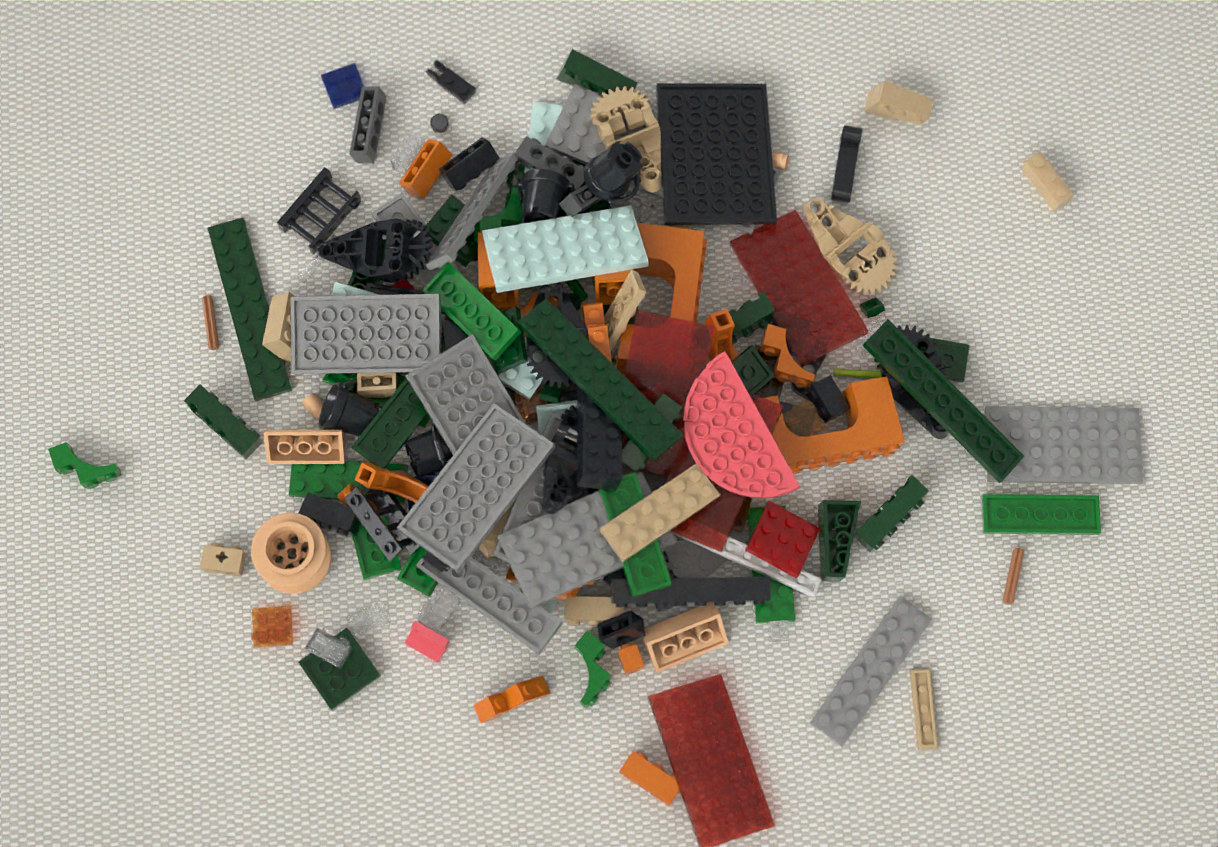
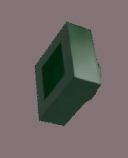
(872, 307)

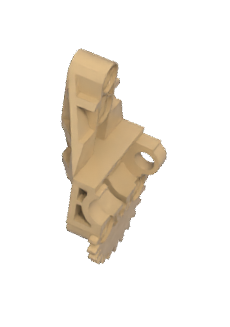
(637, 112)
(839, 235)

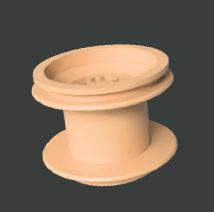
(281, 530)

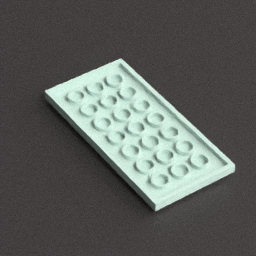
(564, 248)

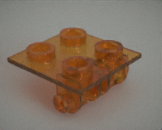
(272, 626)

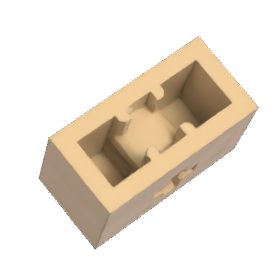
(232, 566)

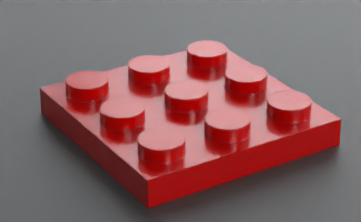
(782, 539)

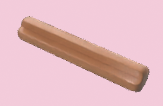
(210, 322)
(1013, 576)

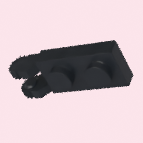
(452, 82)

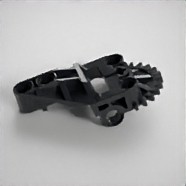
(362, 249)
(547, 367)
(903, 397)
(561, 466)

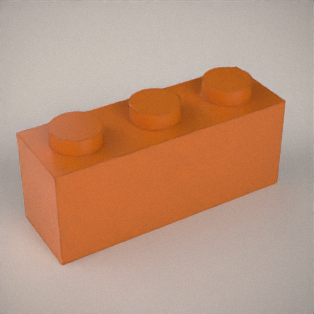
(425, 168)
(650, 777)

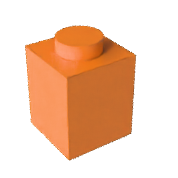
(630, 658)

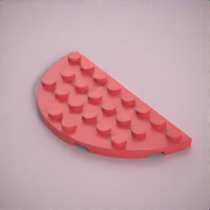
(731, 436)

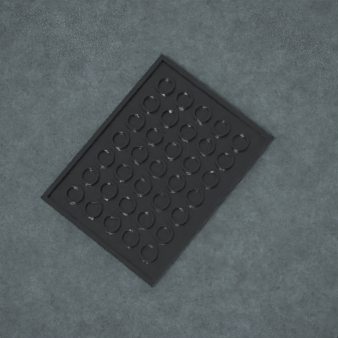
(716, 154)

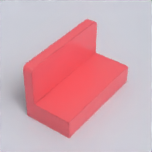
(427, 641)

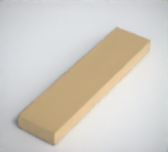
(923, 709)

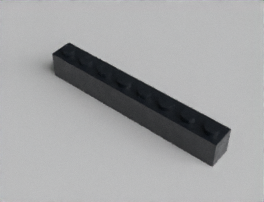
(696, 590)

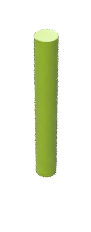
(856, 373)

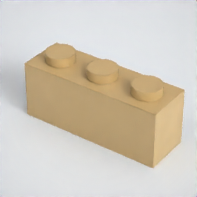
(1047, 181)
(590, 610)

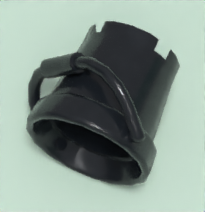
(612, 172)
(541, 194)
(347, 410)
(428, 452)

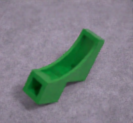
(509, 216)
(89, 475)
(591, 650)

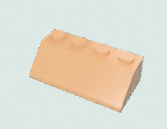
(305, 446)
(685, 637)

